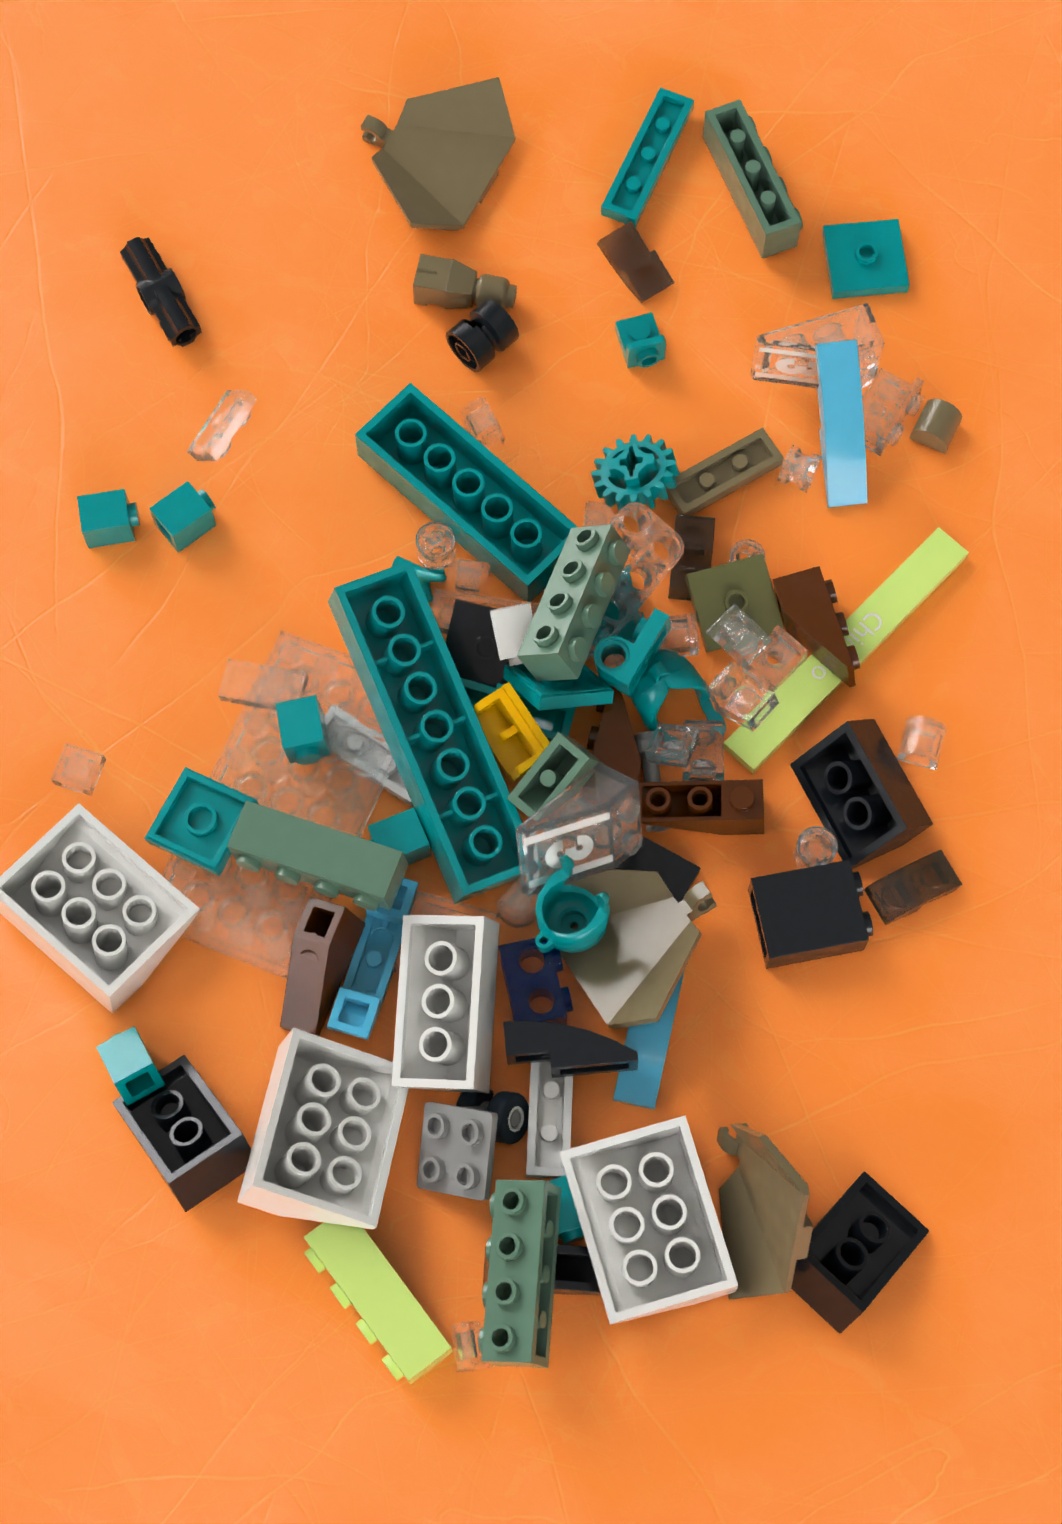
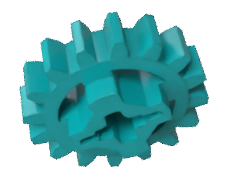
(635, 472)

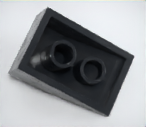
(187, 1135)
(855, 1252)

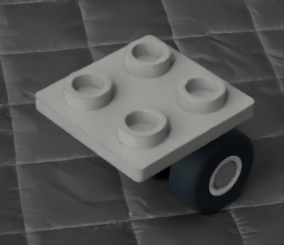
(461, 1141)

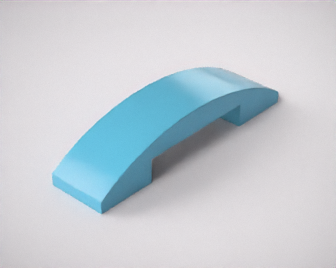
(372, 967)
(651, 1042)

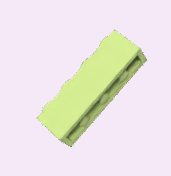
(380, 1298)

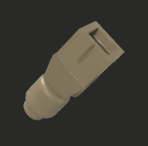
(456, 285)

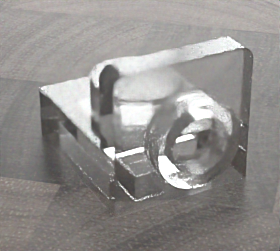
(740, 698)

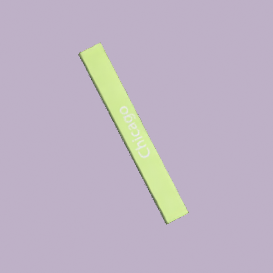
(867, 630)

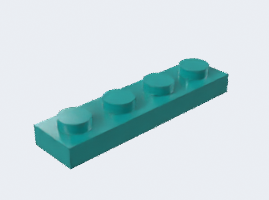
(647, 157)

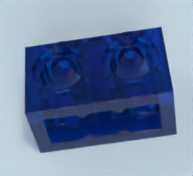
(526, 986)

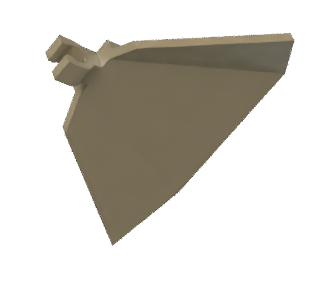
(443, 152)
(643, 945)
(762, 1214)

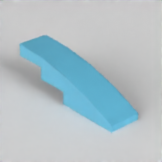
(841, 423)

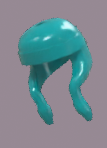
(666, 672)
(568, 905)

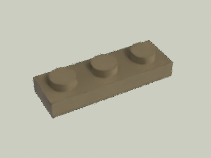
(724, 473)

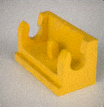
(510, 731)

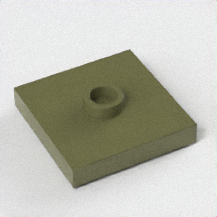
(737, 582)

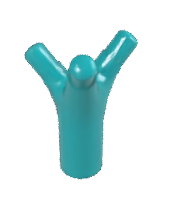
(425, 576)

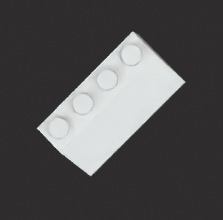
(446, 1003)

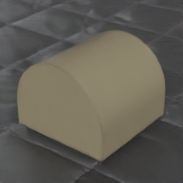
(937, 425)

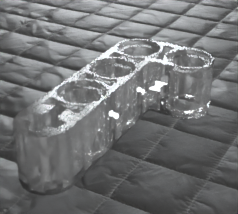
(642, 561)

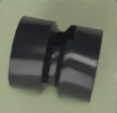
(486, 332)

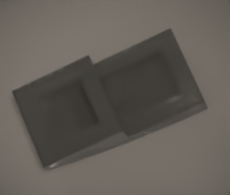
(634, 263)
(698, 542)
(912, 887)

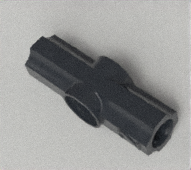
(160, 291)

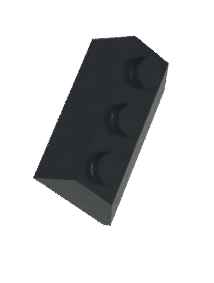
(861, 792)

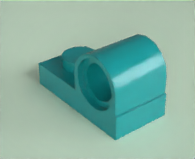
(648, 636)

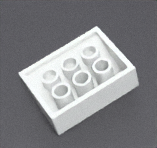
(94, 907)
(324, 1134)
(649, 1221)

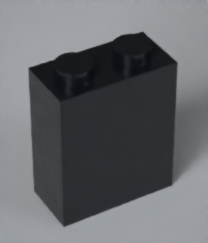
(809, 913)

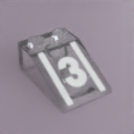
(790, 354)
(589, 821)

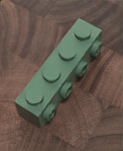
(752, 179)
(574, 603)
(317, 856)
(520, 1274)

